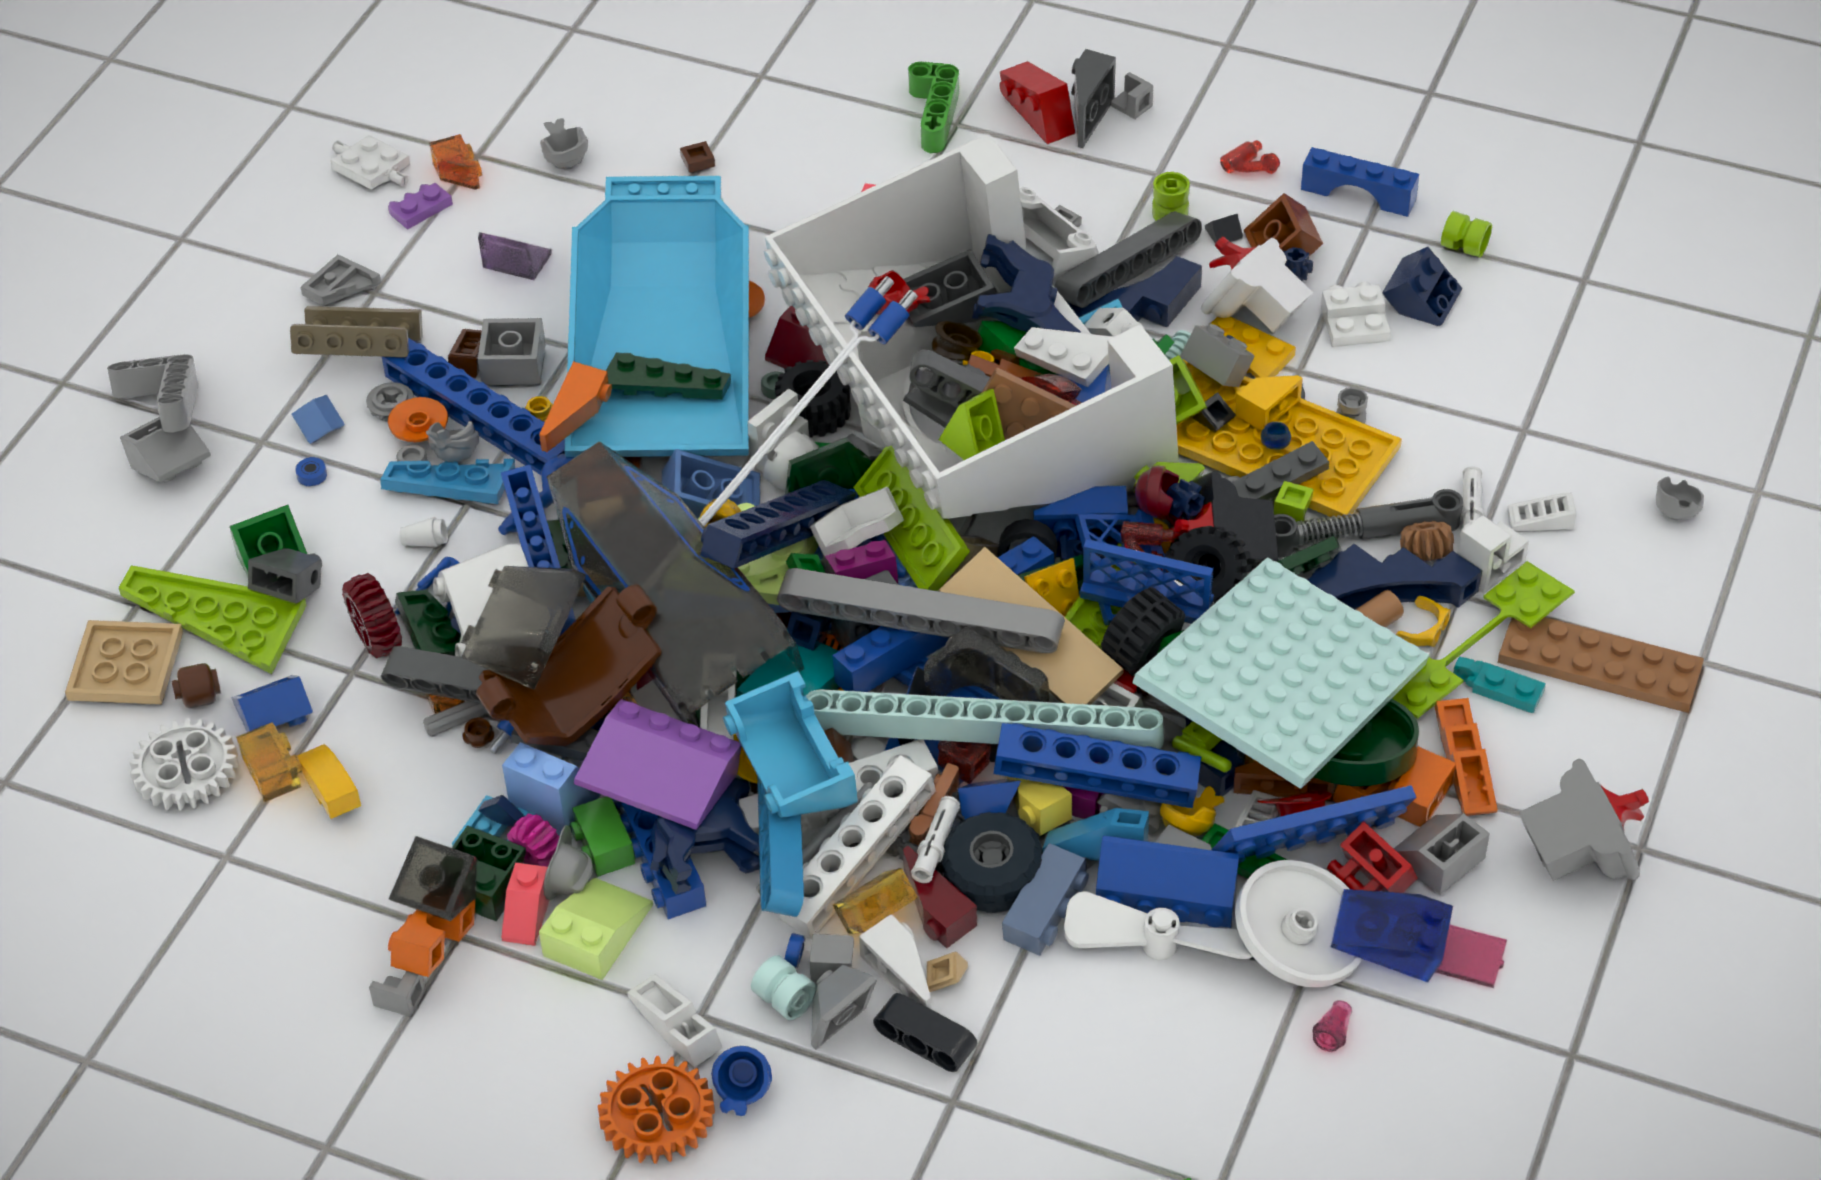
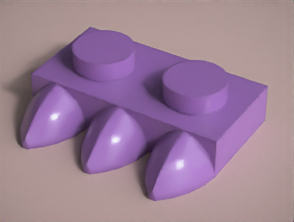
(420, 205)

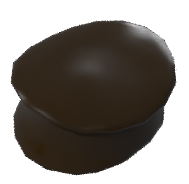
(956, 340)

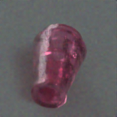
(1332, 1028)

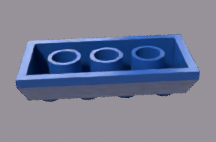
(1154, 875)

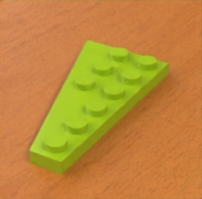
(220, 612)

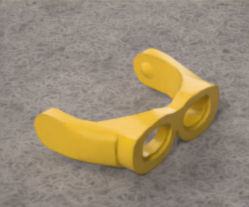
(1431, 636)

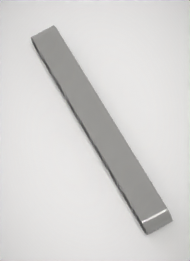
(919, 609)

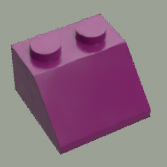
(862, 561)

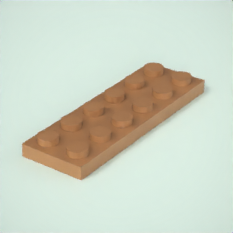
(1603, 662)

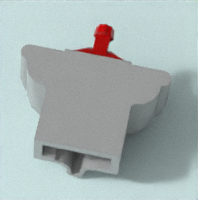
(1584, 826)

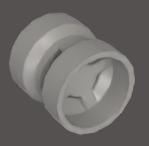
(1353, 403)

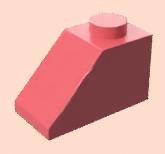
(524, 904)

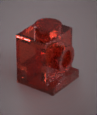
(968, 756)

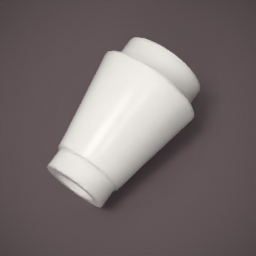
(425, 533)

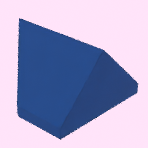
(987, 796)

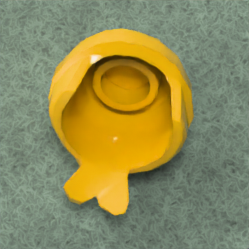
(1196, 819)

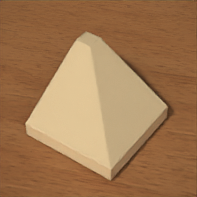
(945, 971)

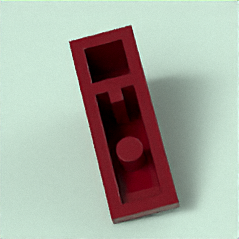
(941, 906)

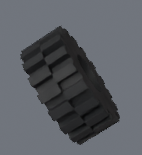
(1222, 545)

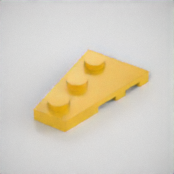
(1269, 352)

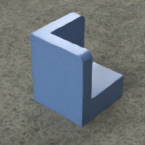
(317, 418)

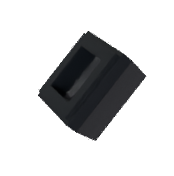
(1225, 227)

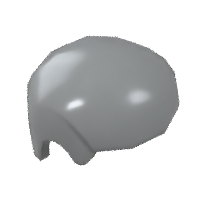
(1679, 499)

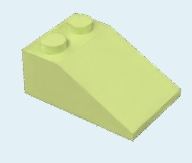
(593, 927)

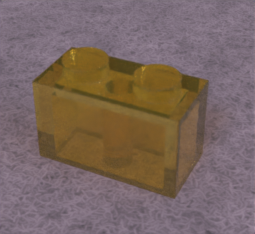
(269, 761)
(875, 901)

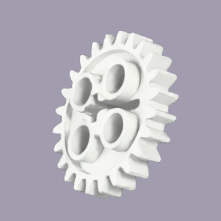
(159, 770)

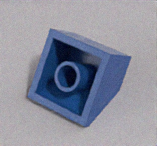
(275, 702)

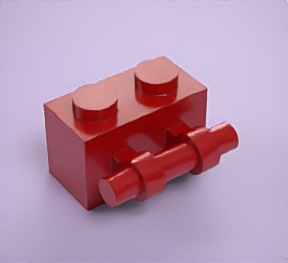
(1376, 860)

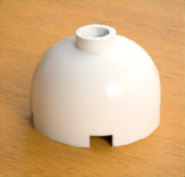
(789, 448)

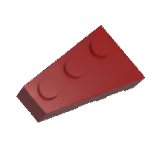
(1039, 100)

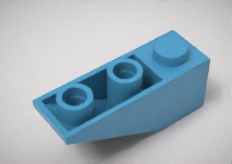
(1086, 835)

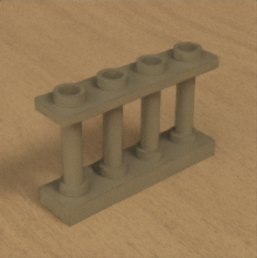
(356, 331)

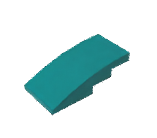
(816, 675)

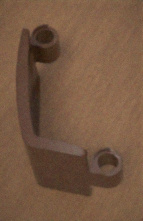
(585, 673)

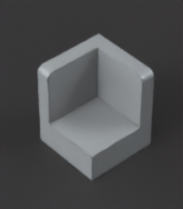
(1135, 98)
(830, 953)
(398, 994)

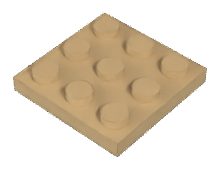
(124, 662)

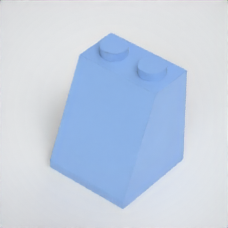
(544, 785)

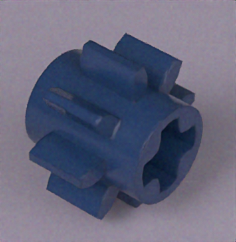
(1298, 262)
(1185, 498)

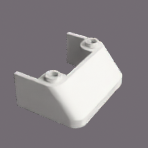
(1055, 234)

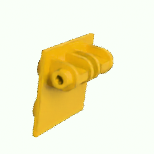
(1056, 585)

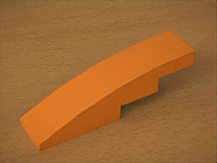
(1463, 746)

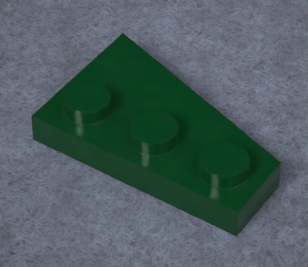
(427, 622)

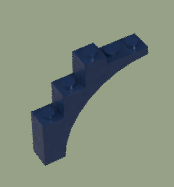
(1157, 297)

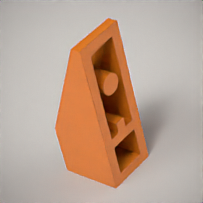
(575, 404)

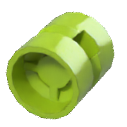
(1170, 194)
(1466, 234)

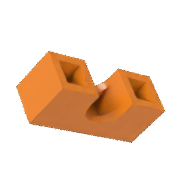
(421, 940)

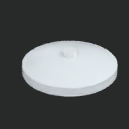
(1289, 923)

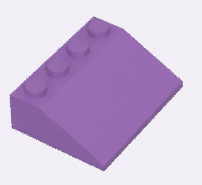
(659, 764)

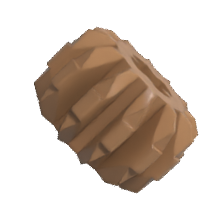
(1428, 540)

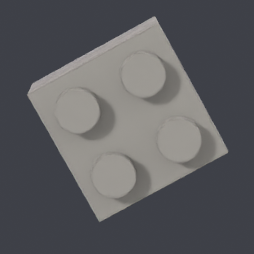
(511, 351)

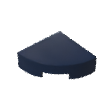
(501, 811)

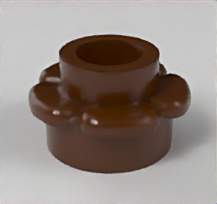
(478, 732)

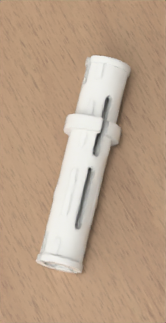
(1471, 482)
(932, 848)

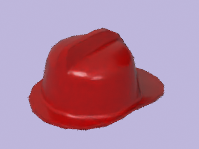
(1298, 802)

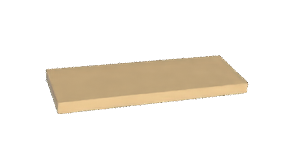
(1077, 669)

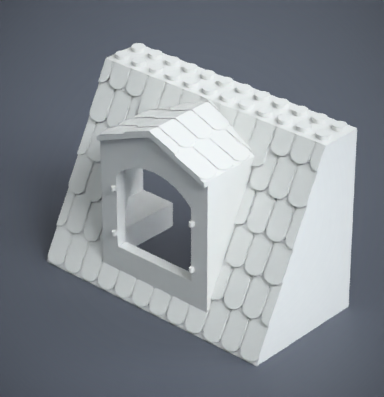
(916, 224)

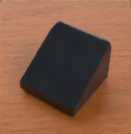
(1215, 414)

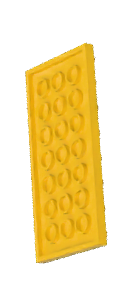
(1353, 449)

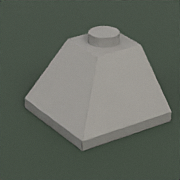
(838, 1000)

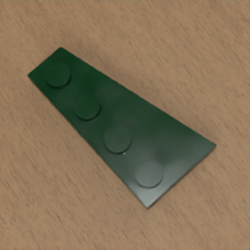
(665, 378)

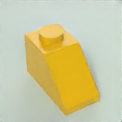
(1267, 399)

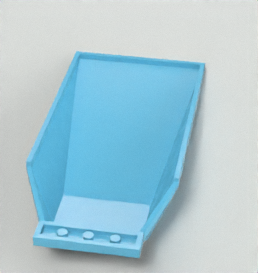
(666, 280)

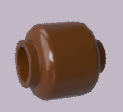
(196, 685)

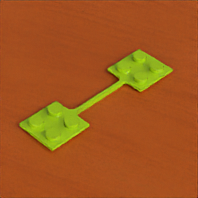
(1523, 595)

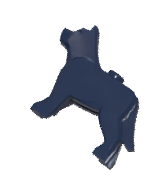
(1031, 294)
(722, 829)

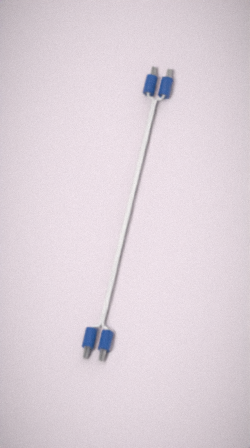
(858, 316)

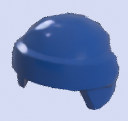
(740, 1078)

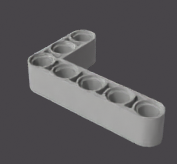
(169, 377)

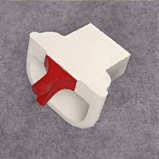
(1258, 282)

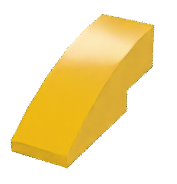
(329, 781)

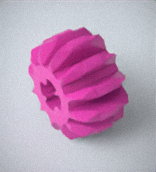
(537, 837)

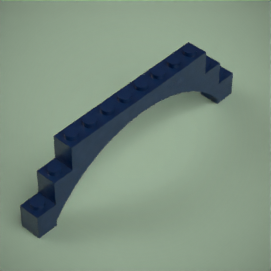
(1354, 580)

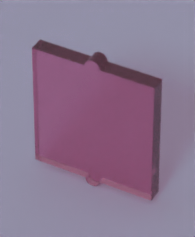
(1472, 956)

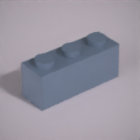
(1044, 900)

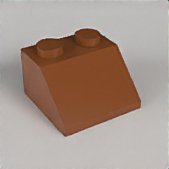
(1287, 223)

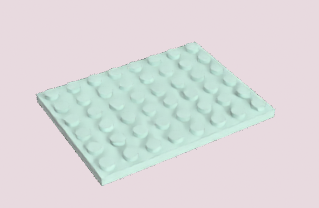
(1282, 671)

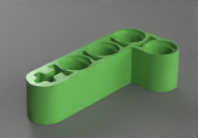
(941, 88)

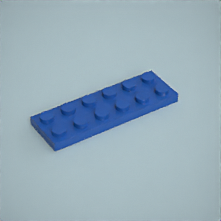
(1315, 824)

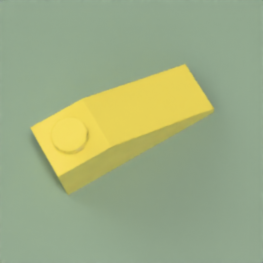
(1042, 805)

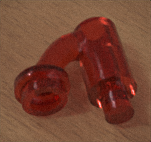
(1241, 159)
(1142, 533)

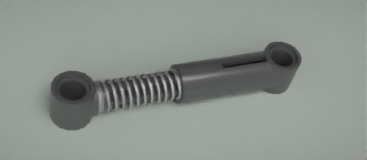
(1369, 521)

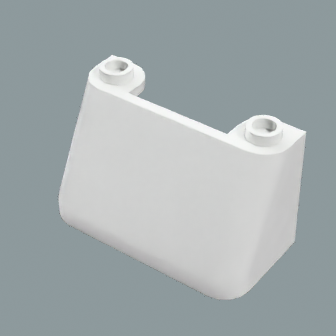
(468, 584)

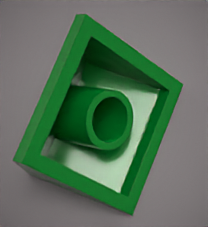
(265, 535)

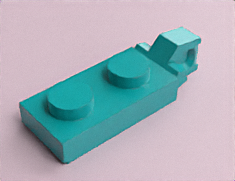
(1500, 684)

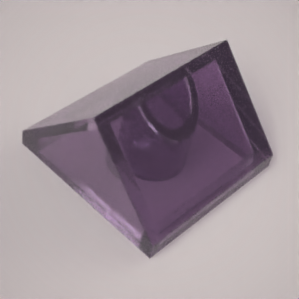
(512, 256)

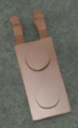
(945, 785)

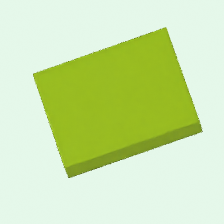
(974, 426)

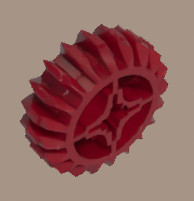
(371, 614)

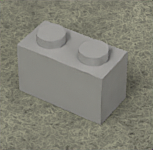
(1217, 355)

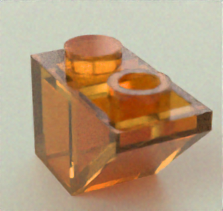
(455, 162)

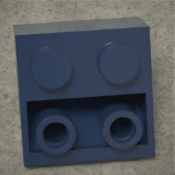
(1422, 288)

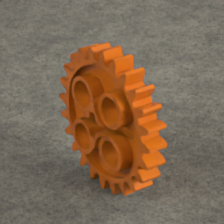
(627, 1124)

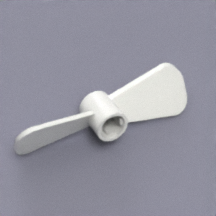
(1105, 923)

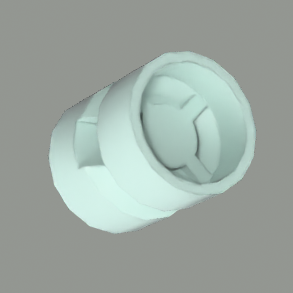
(783, 987)

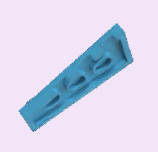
(469, 482)

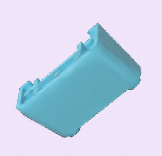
(790, 749)

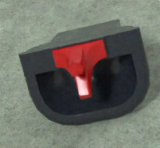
(1246, 517)

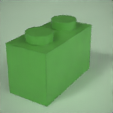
(602, 835)

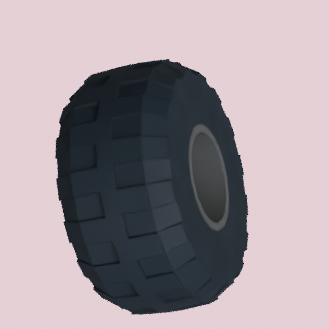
(991, 859)

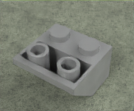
(163, 453)
(1445, 849)

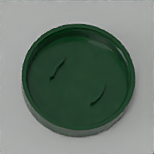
(1378, 751)

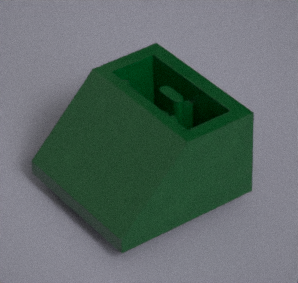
(494, 868)

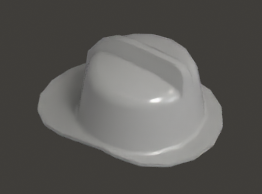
(568, 868)

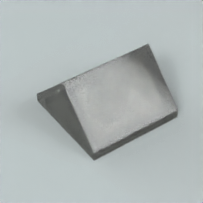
(436, 879)

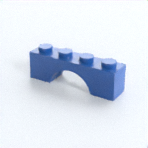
(1391, 187)

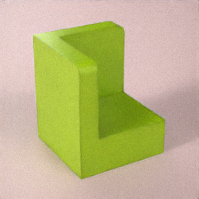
(1293, 500)

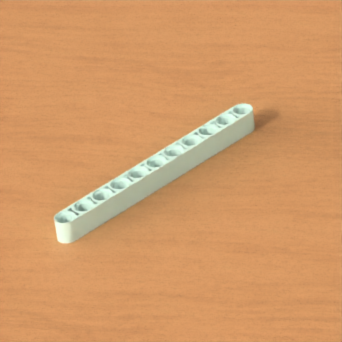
(978, 718)

